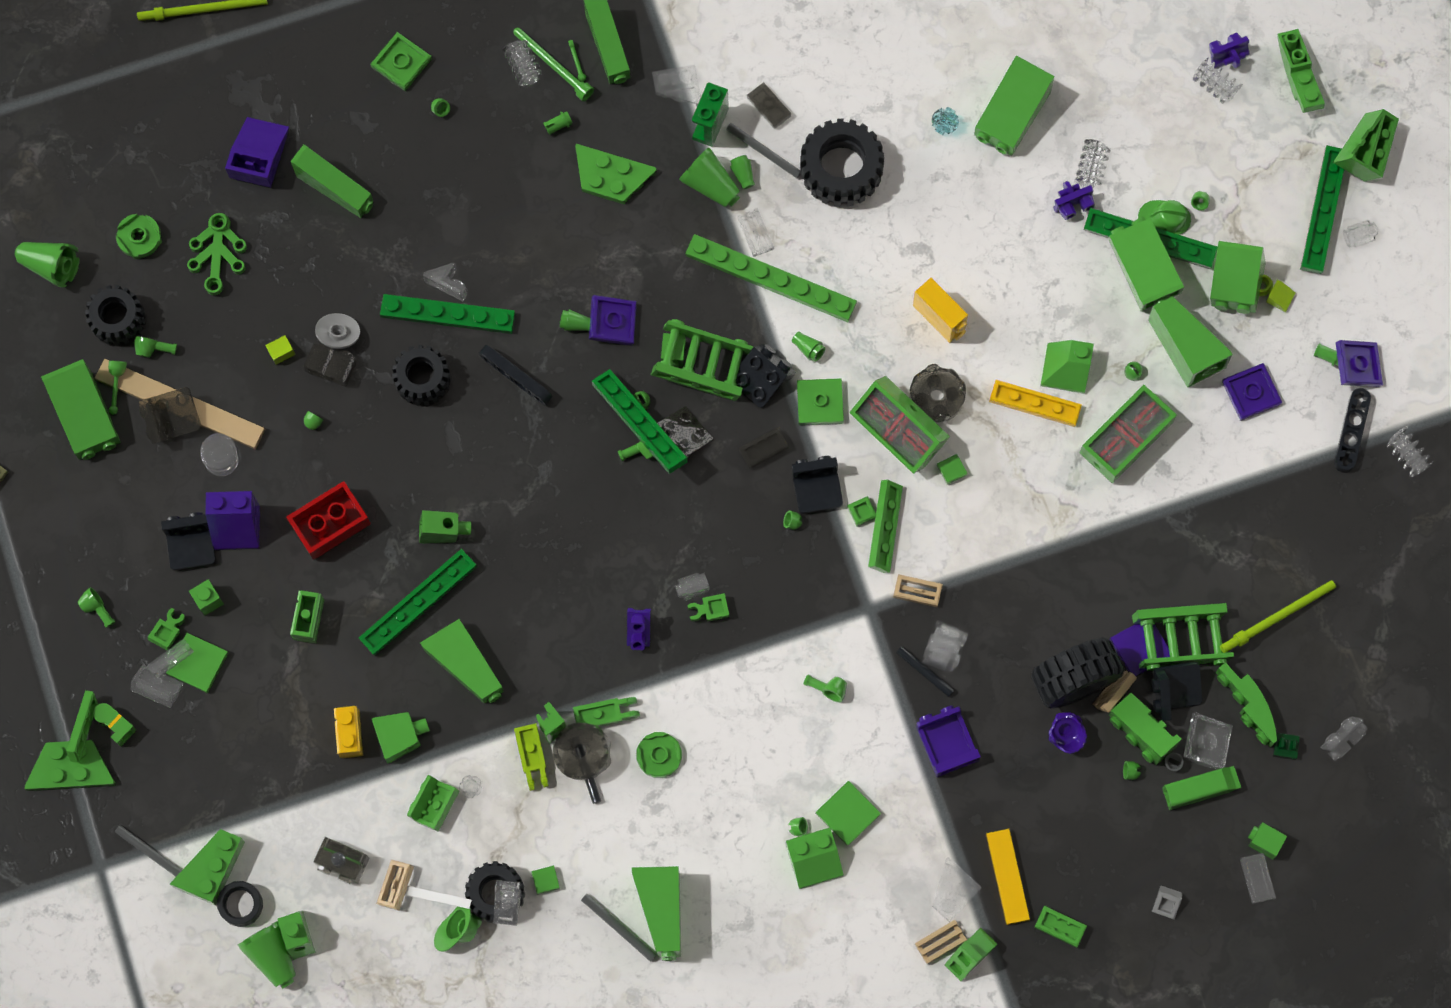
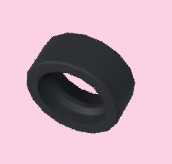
(227, 891)

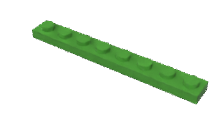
(771, 278)

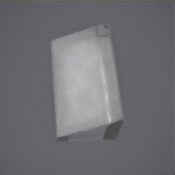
(170, 658)
(161, 689)

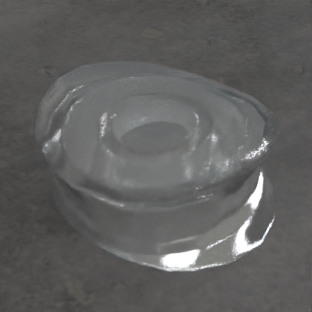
(219, 454)

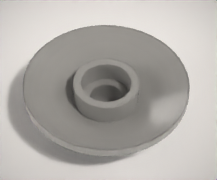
(337, 331)

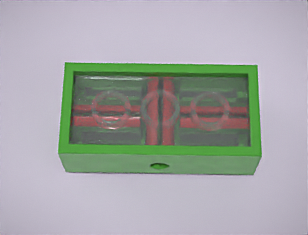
(899, 424)
(1128, 434)

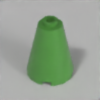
(711, 179)
(49, 260)
(269, 955)

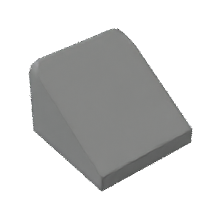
(1167, 902)

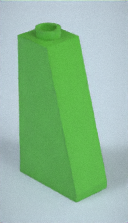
(607, 40)
(331, 182)
(462, 659)

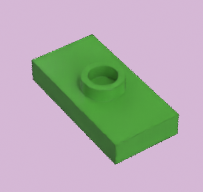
(1060, 926)

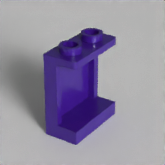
(947, 741)

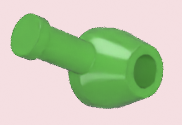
(145, 346)
(639, 447)
(92, 601)
(833, 690)

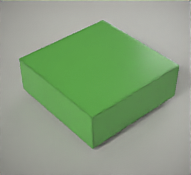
(951, 469)
(862, 511)
(545, 880)

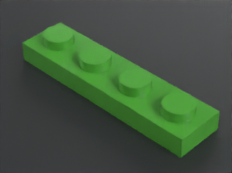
(885, 526)

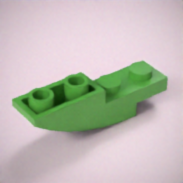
(1299, 71)
(1256, 710)

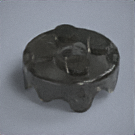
(940, 379)
(597, 751)

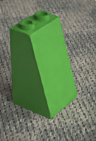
(1014, 106)
(1145, 263)
(1187, 341)
(81, 409)
(660, 901)

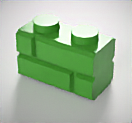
(307, 616)

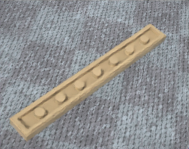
(209, 415)

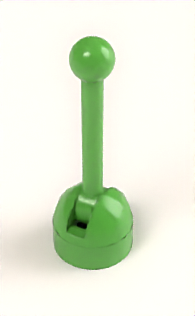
(117, 369)

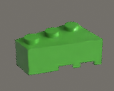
(210, 868)

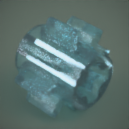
(945, 120)

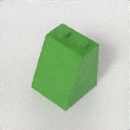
(1237, 277)

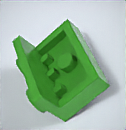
(432, 803)

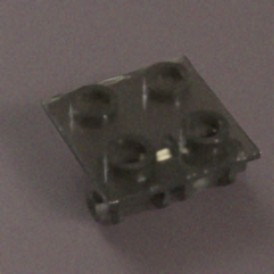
(685, 431)

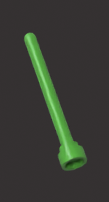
(582, 89)

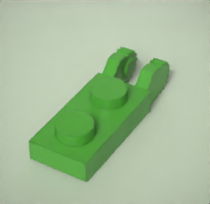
(605, 712)

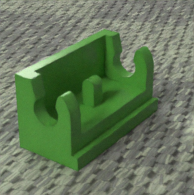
(552, 725)

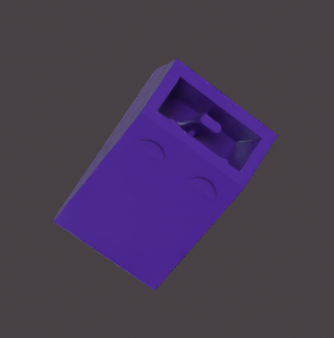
(257, 152)

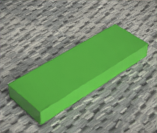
(81, 727)

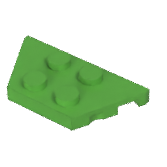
(610, 175)
(56, 770)

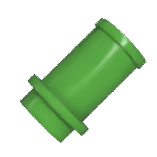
(558, 122)
(1326, 354)

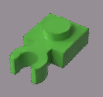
(713, 608)
(166, 632)

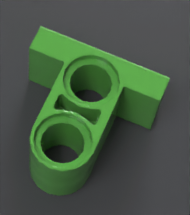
(970, 954)

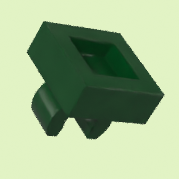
(1286, 746)

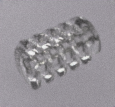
(521, 63)
(1216, 82)
(1091, 163)
(1409, 452)

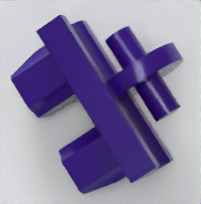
(1229, 53)
(1071, 196)
(638, 628)

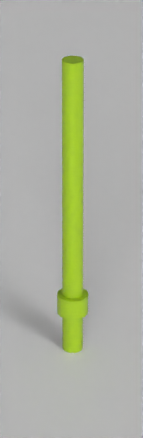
(160, 13)
(1243, 637)

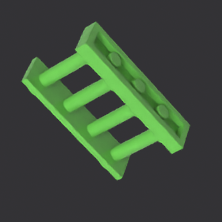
(687, 376)
(1191, 615)

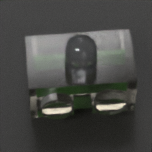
(340, 860)

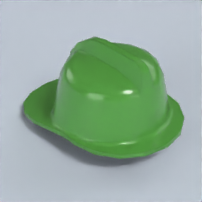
(1167, 215)
(457, 927)

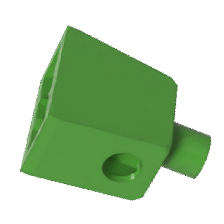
(433, 525)
(398, 734)
(296, 934)

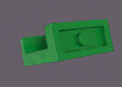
(710, 114)

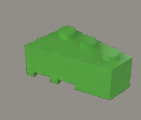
(1369, 146)
(1143, 729)

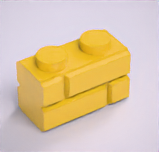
(348, 732)

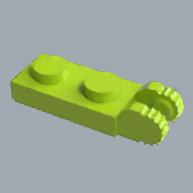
(531, 753)

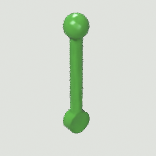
(581, 77)

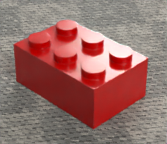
(328, 520)

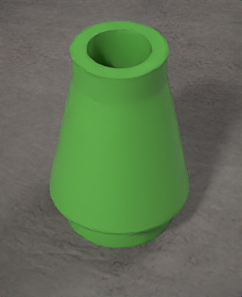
(742, 169)
(574, 321)
(809, 346)

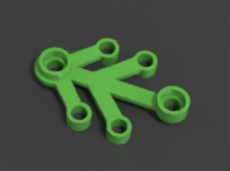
(215, 250)

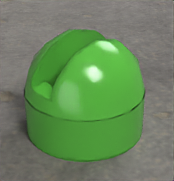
(442, 106)
(1199, 205)
(1130, 372)
(645, 396)
(312, 421)
(792, 520)
(1130, 770)
(798, 826)

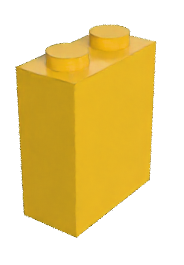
(940, 310)

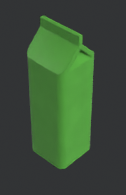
(1201, 787)

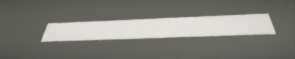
(437, 897)

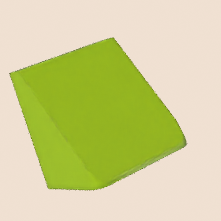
(1280, 296)
(280, 349)

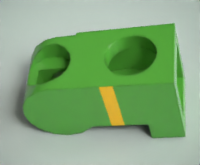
(107, 716)

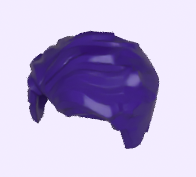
(1067, 732)

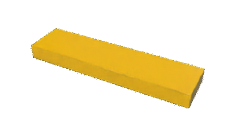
(1035, 403)
(1007, 876)

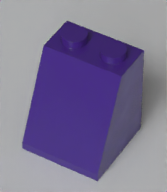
(233, 520)

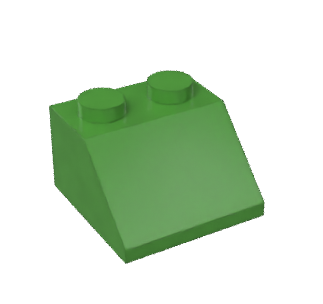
(814, 858)

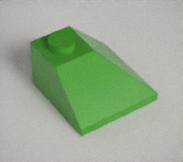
(1067, 365)

